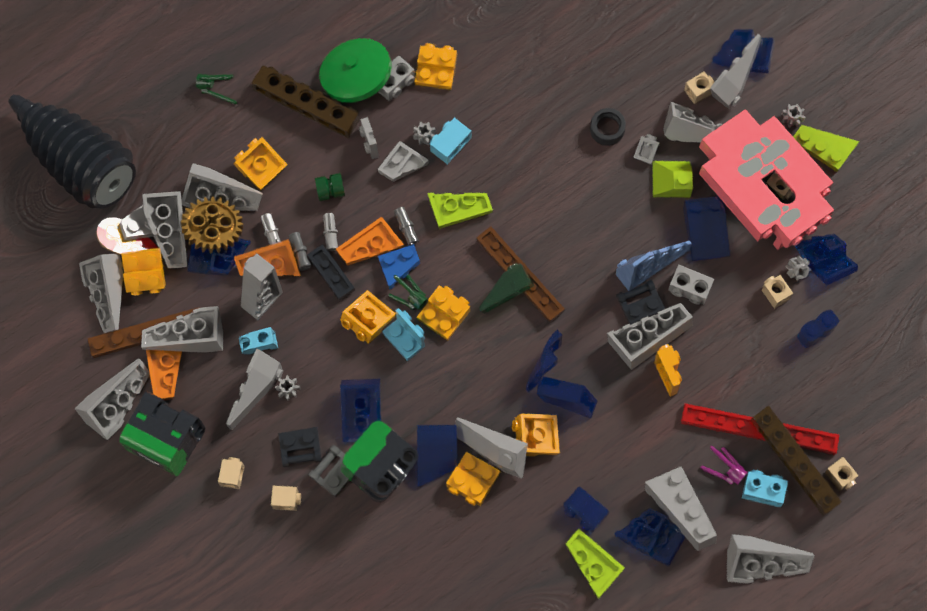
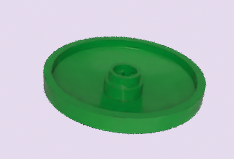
(355, 70)

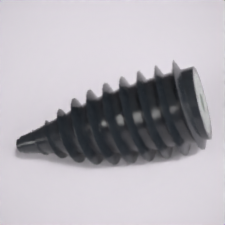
(76, 153)

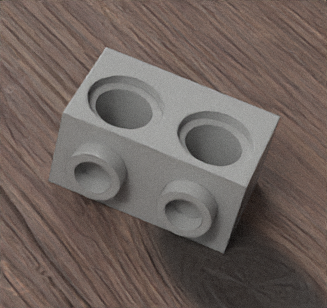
(396, 80)
(693, 279)

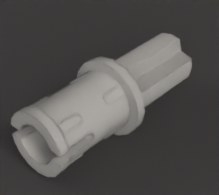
(270, 229)
(330, 232)

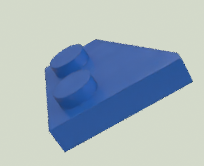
(398, 263)

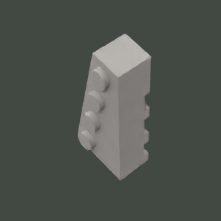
(259, 286)
(644, 338)
(678, 500)

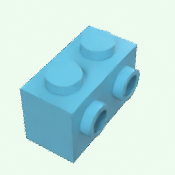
(450, 140)
(764, 488)

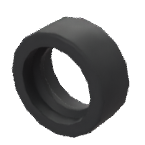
(607, 113)

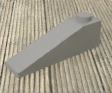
(685, 126)
(262, 376)

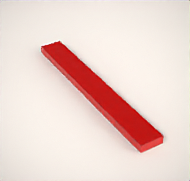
(742, 426)

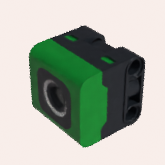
(162, 434)
(379, 461)

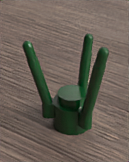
(205, 82)
(416, 298)

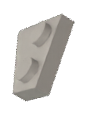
(371, 144)
(401, 162)
(135, 225)

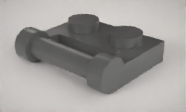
(335, 480)

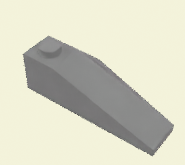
(731, 83)
(209, 183)
(164, 218)
(104, 279)
(188, 333)
(110, 402)
(499, 449)
(756, 558)

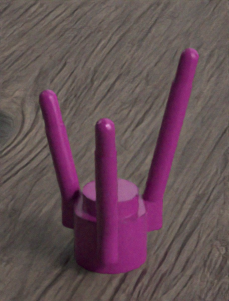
(736, 471)

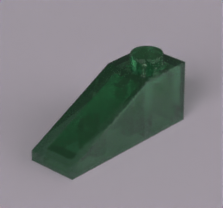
(508, 286)

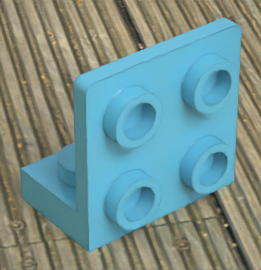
(405, 335)

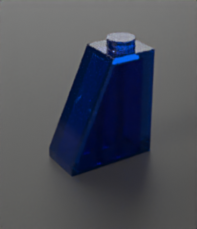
(567, 396)

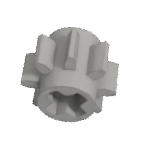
(789, 119)
(426, 137)
(798, 268)
(283, 385)

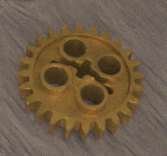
(211, 224)

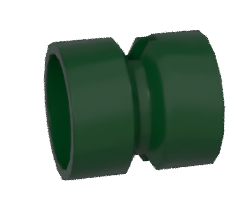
(329, 187)

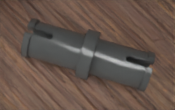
(406, 226)
(299, 251)

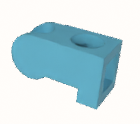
(260, 339)

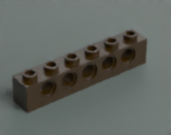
(294, 101)
(795, 460)

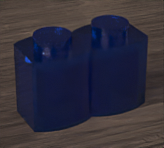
(816, 329)
(585, 509)

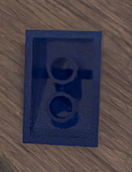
(706, 228)
(359, 406)

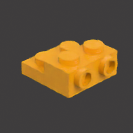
(436, 66)
(259, 163)
(143, 271)
(444, 312)
(367, 317)
(667, 364)
(538, 432)
(472, 479)

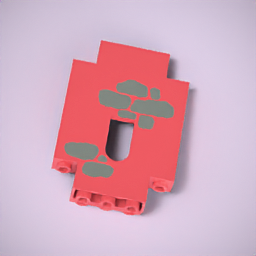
(745, 154)

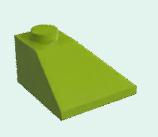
(672, 179)

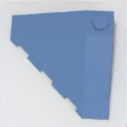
(641, 267)

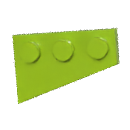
(825, 146)
(456, 208)
(595, 563)

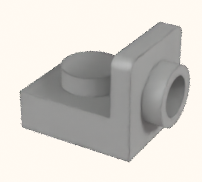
(646, 148)

